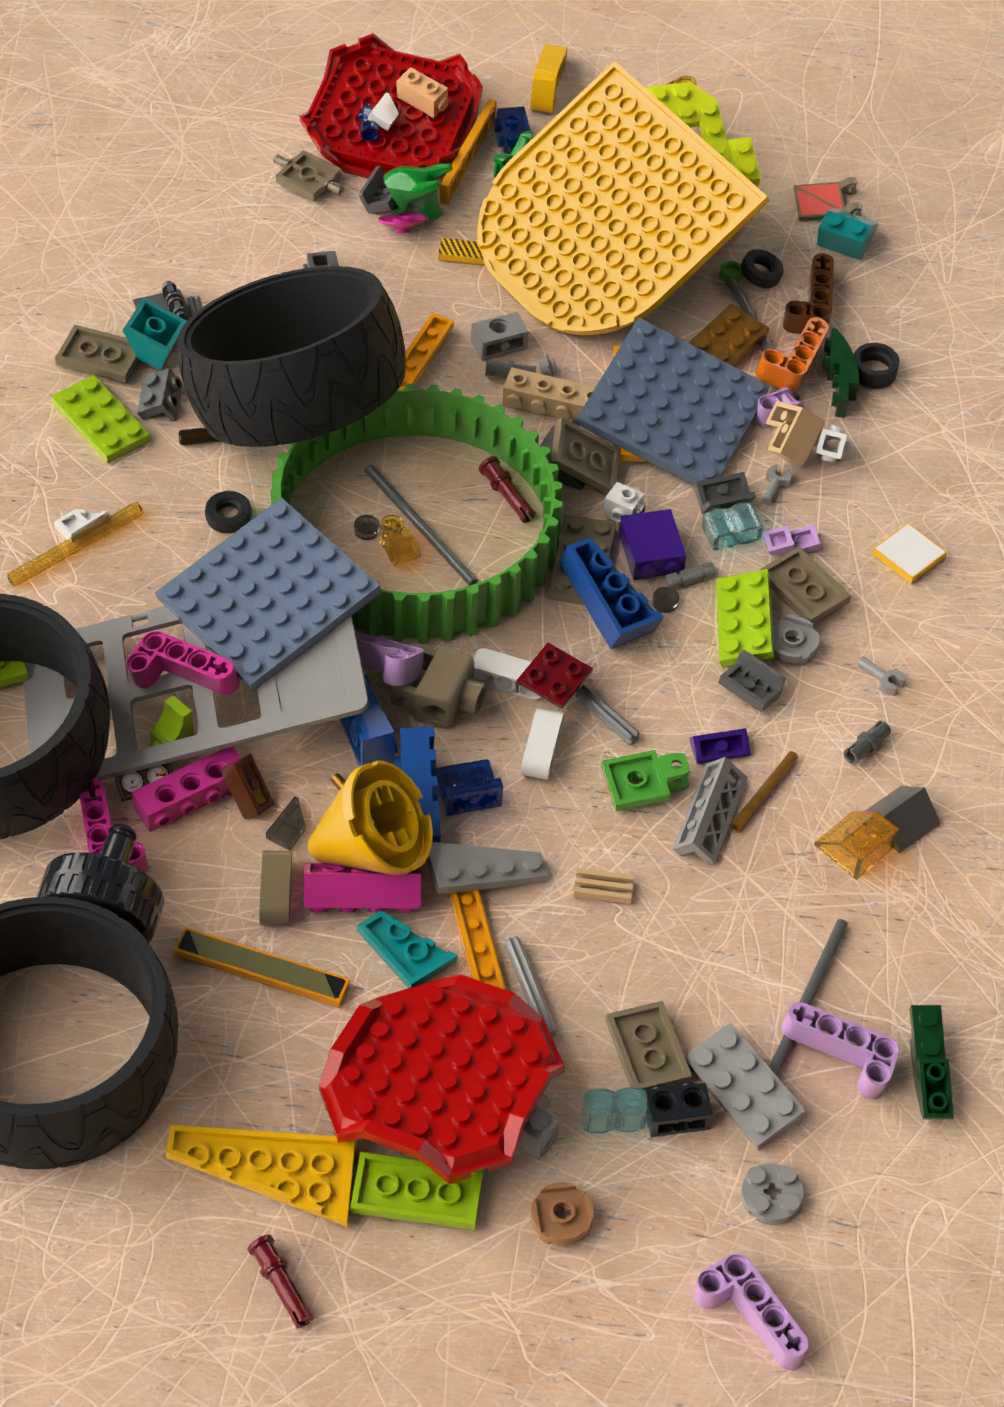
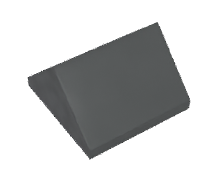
(910, 812)

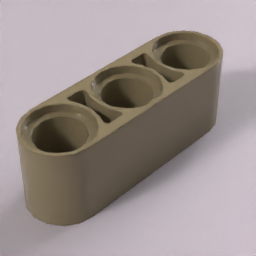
(275, 888)

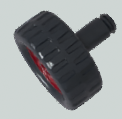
(108, 881)

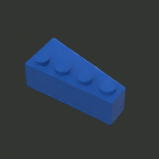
(607, 595)
(370, 733)
(419, 763)

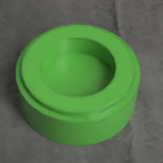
(731, 270)

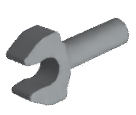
(775, 482)
(884, 677)

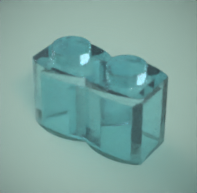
(732, 526)
(616, 1110)

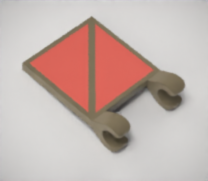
(817, 198)

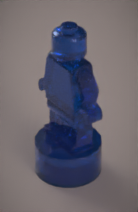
(368, 129)

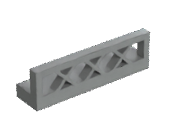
(707, 803)

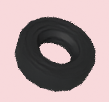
(759, 278)
(228, 499)

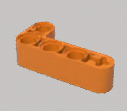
(791, 370)

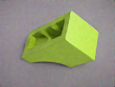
(173, 724)

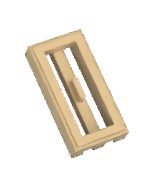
(604, 882)

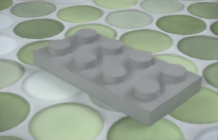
(744, 1086)

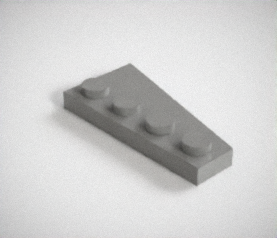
(477, 868)

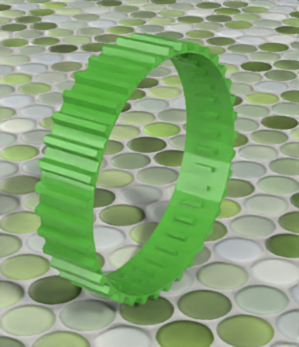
(477, 424)

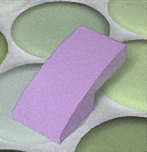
(781, 540)

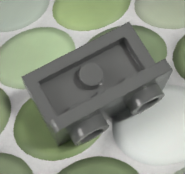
(375, 193)
(160, 394)
(723, 492)
(753, 681)

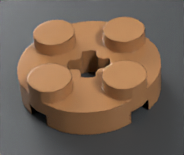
(557, 1230)

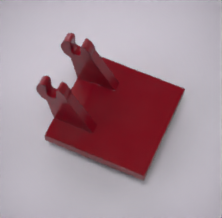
(554, 675)

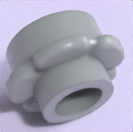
(547, 366)

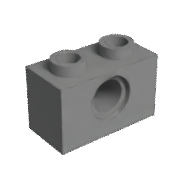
(499, 336)

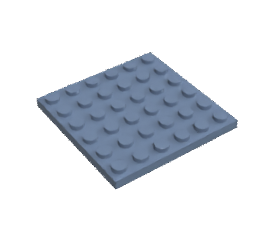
(672, 404)
(268, 593)

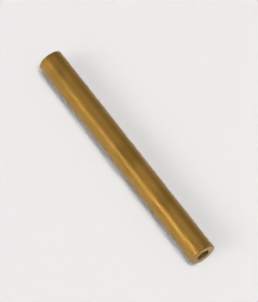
(764, 791)

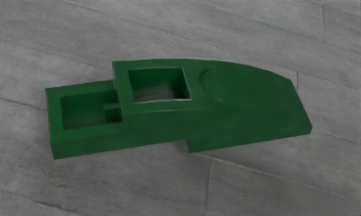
(841, 370)
(930, 1063)

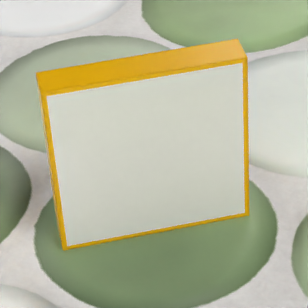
(909, 553)

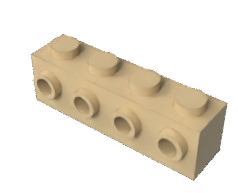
(545, 394)

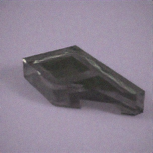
(288, 826)

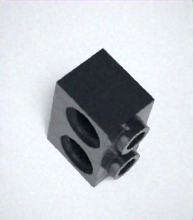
(679, 1117)

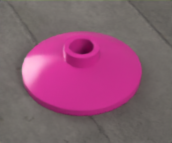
(402, 221)

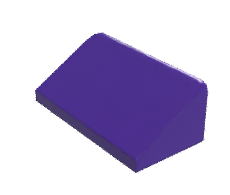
(720, 745)

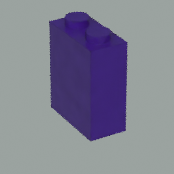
(652, 544)

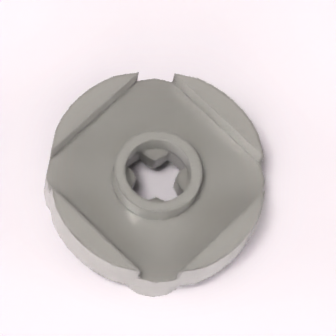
(806, 640)
(776, 1177)

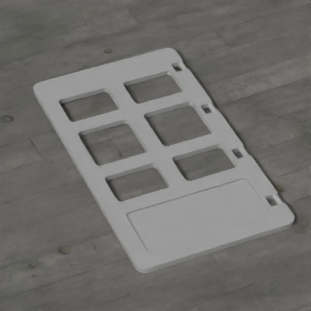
(309, 691)

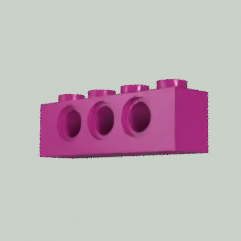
(183, 790)

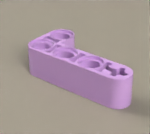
(397, 660)
(805, 1025)
(755, 1313)

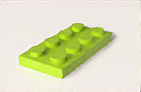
(100, 418)
(744, 616)
(413, 1192)

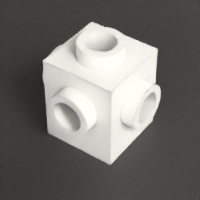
(827, 452)
(623, 501)

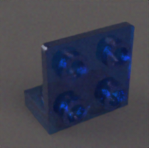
(469, 787)

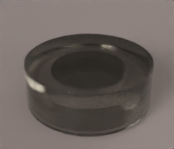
(366, 527)
(665, 599)

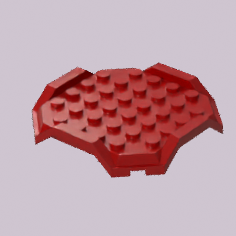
(415, 139)
(441, 1074)

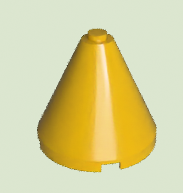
(375, 823)

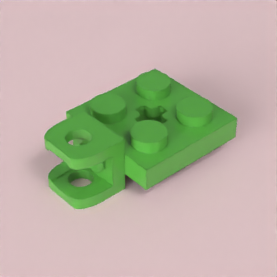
(657, 778)

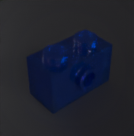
(509, 125)

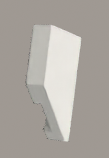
(384, 112)
(78, 521)

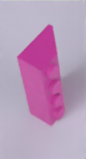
(354, 888)

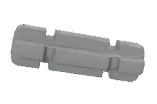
(690, 575)

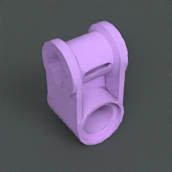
(767, 402)

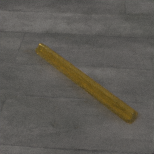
(75, 544)

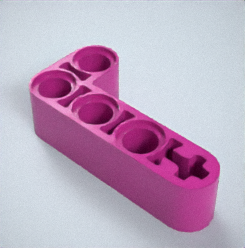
(164, 652)
(98, 822)

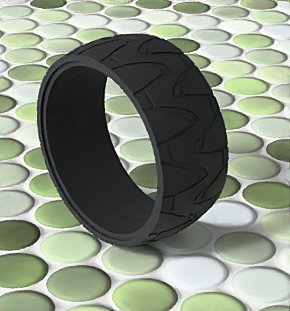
(292, 356)
(61, 768)
(96, 1121)

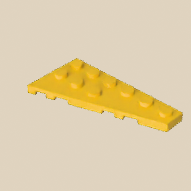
(288, 1167)

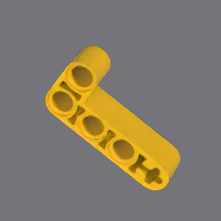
(547, 77)

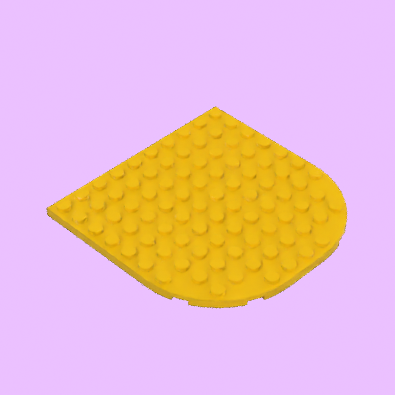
(609, 210)

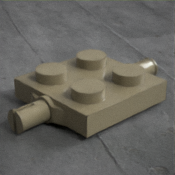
(308, 175)

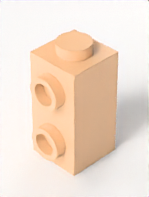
(422, 92)

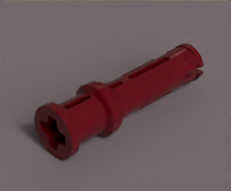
(501, 481)
(274, 1269)

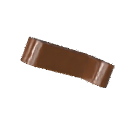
(819, 296)

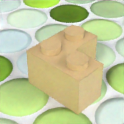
(795, 432)

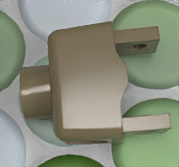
(444, 689)

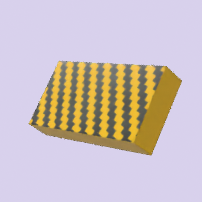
(460, 251)

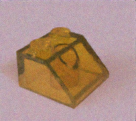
(859, 841)

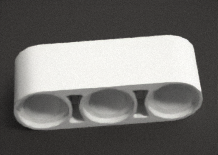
(501, 672)
(542, 743)

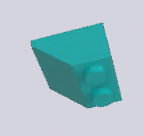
(846, 233)
(153, 333)

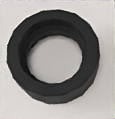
(883, 354)

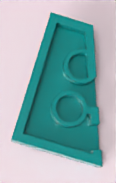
(403, 951)

